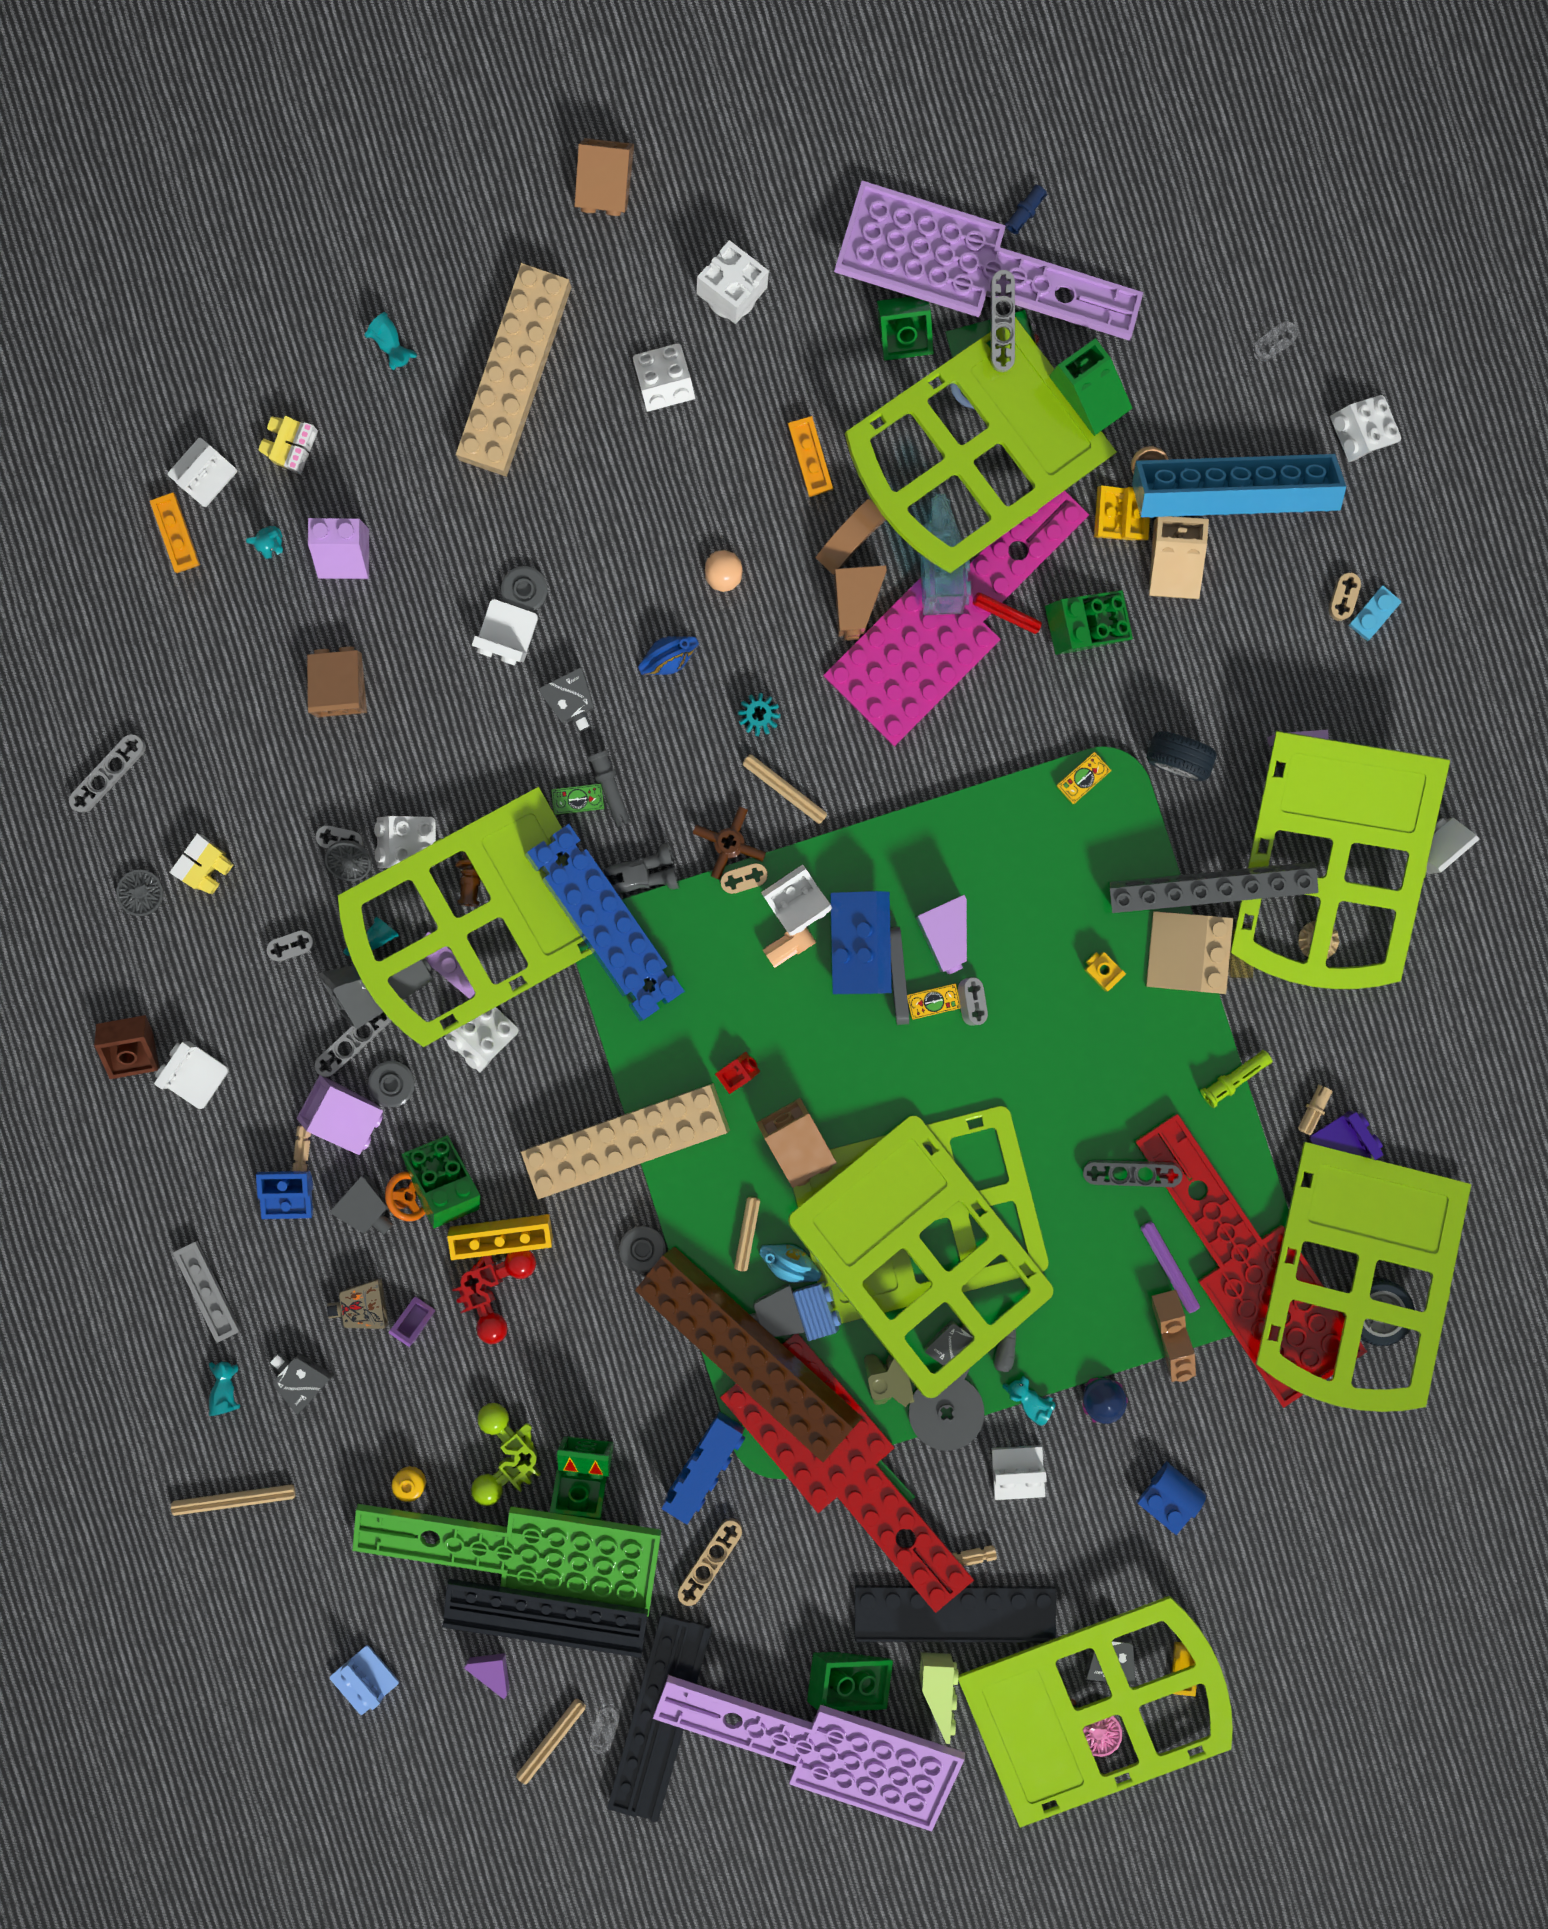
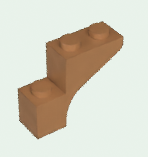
(1174, 1335)

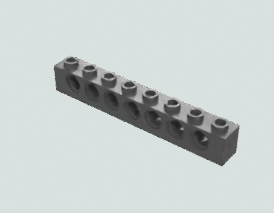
(1214, 887)

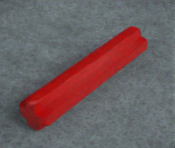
(1007, 613)

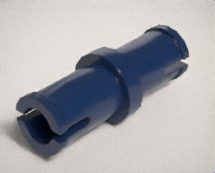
(1026, 209)

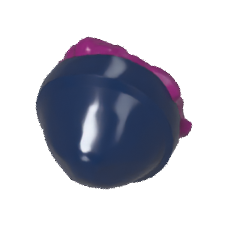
(1104, 1400)

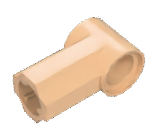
(788, 946)

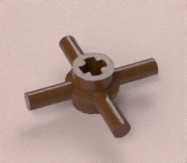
(725, 834)

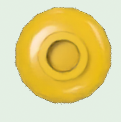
(408, 1484)

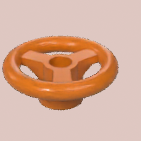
(396, 1199)

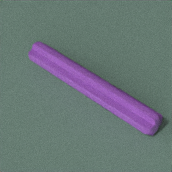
(1170, 1267)

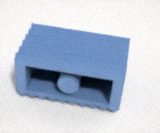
(817, 1310)

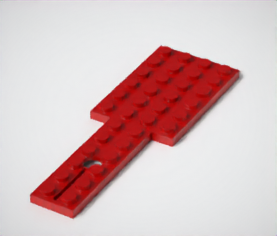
(1245, 1263)
(857, 1482)

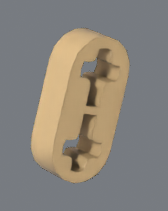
(1350, 598)
(746, 884)

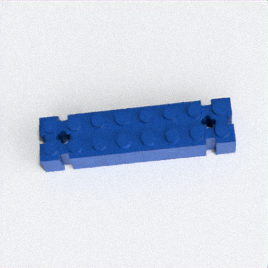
(604, 922)

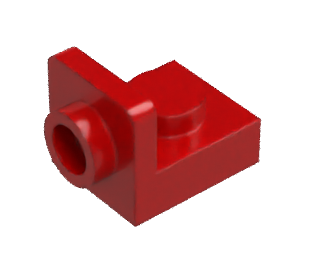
(738, 1072)

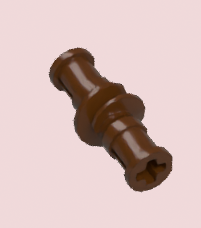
(469, 883)

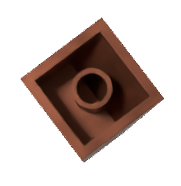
(126, 1047)

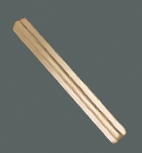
(233, 1500)

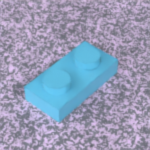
(1375, 613)

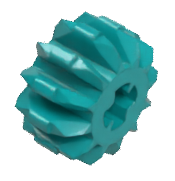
(751, 712)

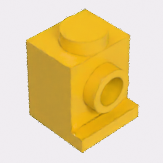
(1106, 981)

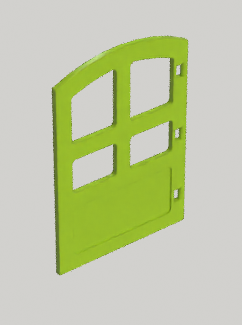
(1021, 414)
(1352, 798)
(516, 893)
(1377, 1215)
(1040, 1736)

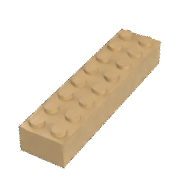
(513, 369)
(625, 1141)

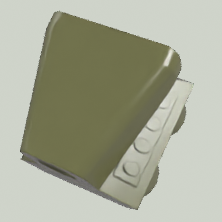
(887, 1381)

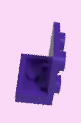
(1349, 1135)

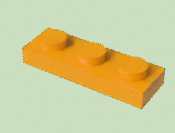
(810, 456)
(174, 532)

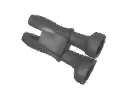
(637, 874)

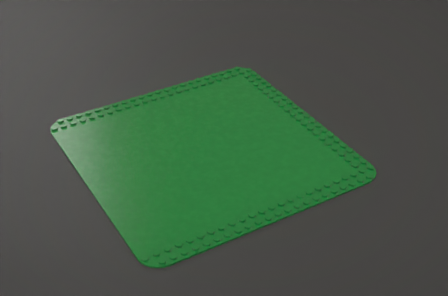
(1058, 1051)

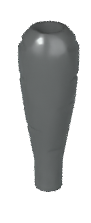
(1005, 1353)

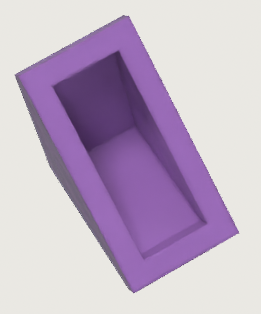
(412, 1321)
(490, 1671)

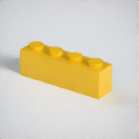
(500, 1237)

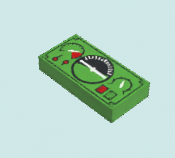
(577, 799)

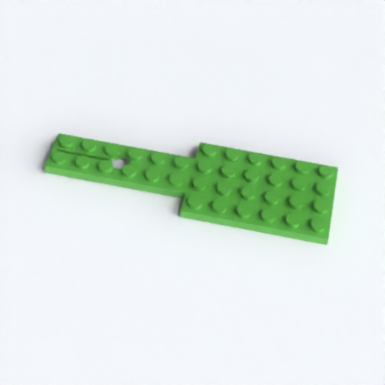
(532, 1553)

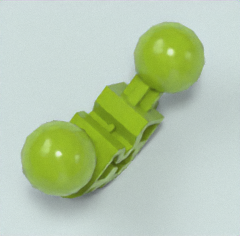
(488, 1488)

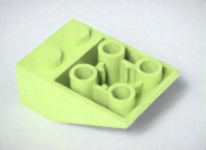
(937, 1679)

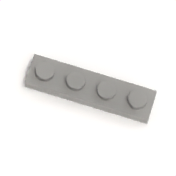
(206, 1291)

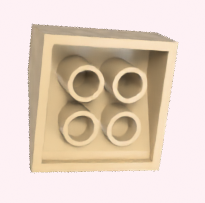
(1189, 952)

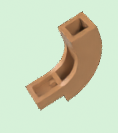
(850, 536)

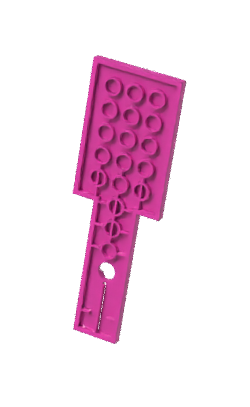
(917, 658)

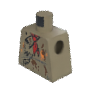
(361, 1306)

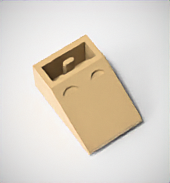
(1178, 556)

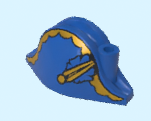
(668, 655)

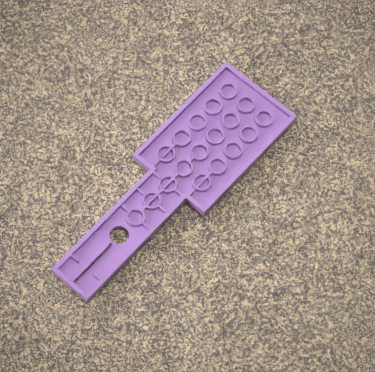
(953, 257)
(831, 1756)

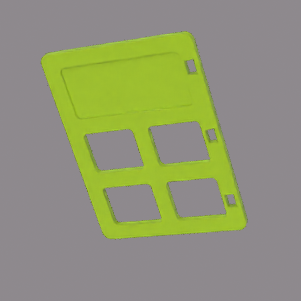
(883, 1208)
(894, 1282)

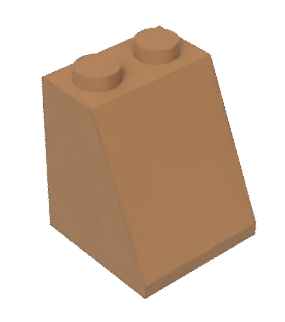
(603, 176)
(855, 598)
(336, 683)
(796, 1143)

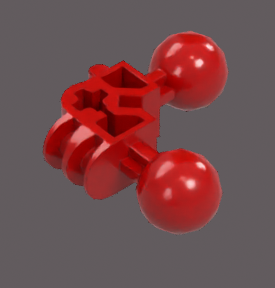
(492, 1326)

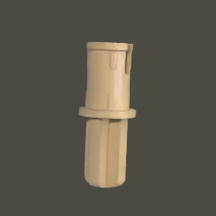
(1315, 1109)

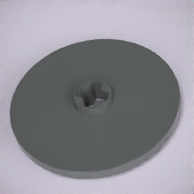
(948, 1432)

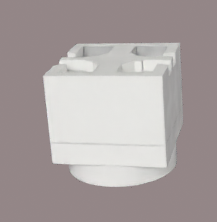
(732, 282)

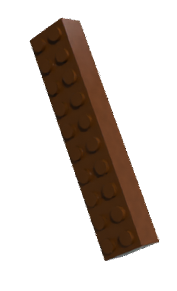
(748, 1354)

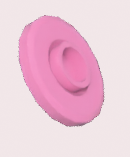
(1104, 1736)

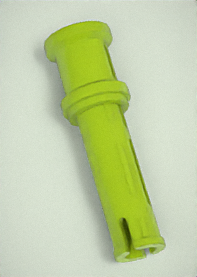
(1227, 1084)

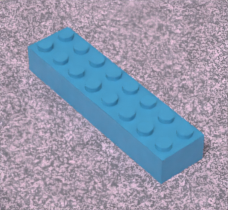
(1238, 485)

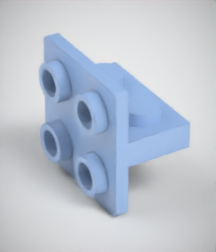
(364, 1680)

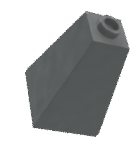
(354, 999)

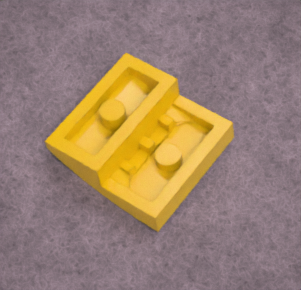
(1119, 515)

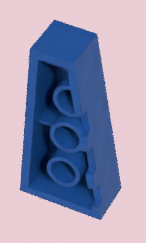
(703, 1467)

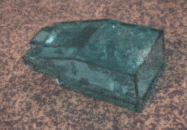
(943, 590)

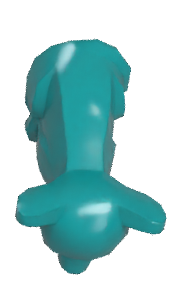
(386, 336)
(267, 540)
(378, 935)
(222, 1394)
(1034, 1406)

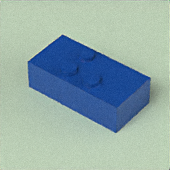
(861, 942)

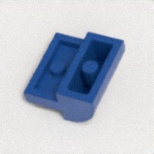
(285, 1194)
(1172, 1498)

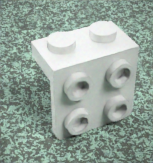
(663, 377)
(1365, 427)
(506, 632)
(402, 837)
(796, 900)
(482, 1038)
(191, 1074)

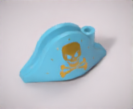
(790, 1263)

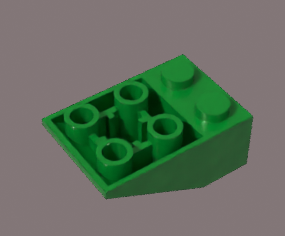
(1092, 386)
(1088, 622)
(441, 1181)

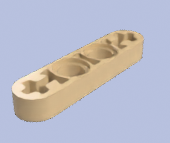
(709, 1561)

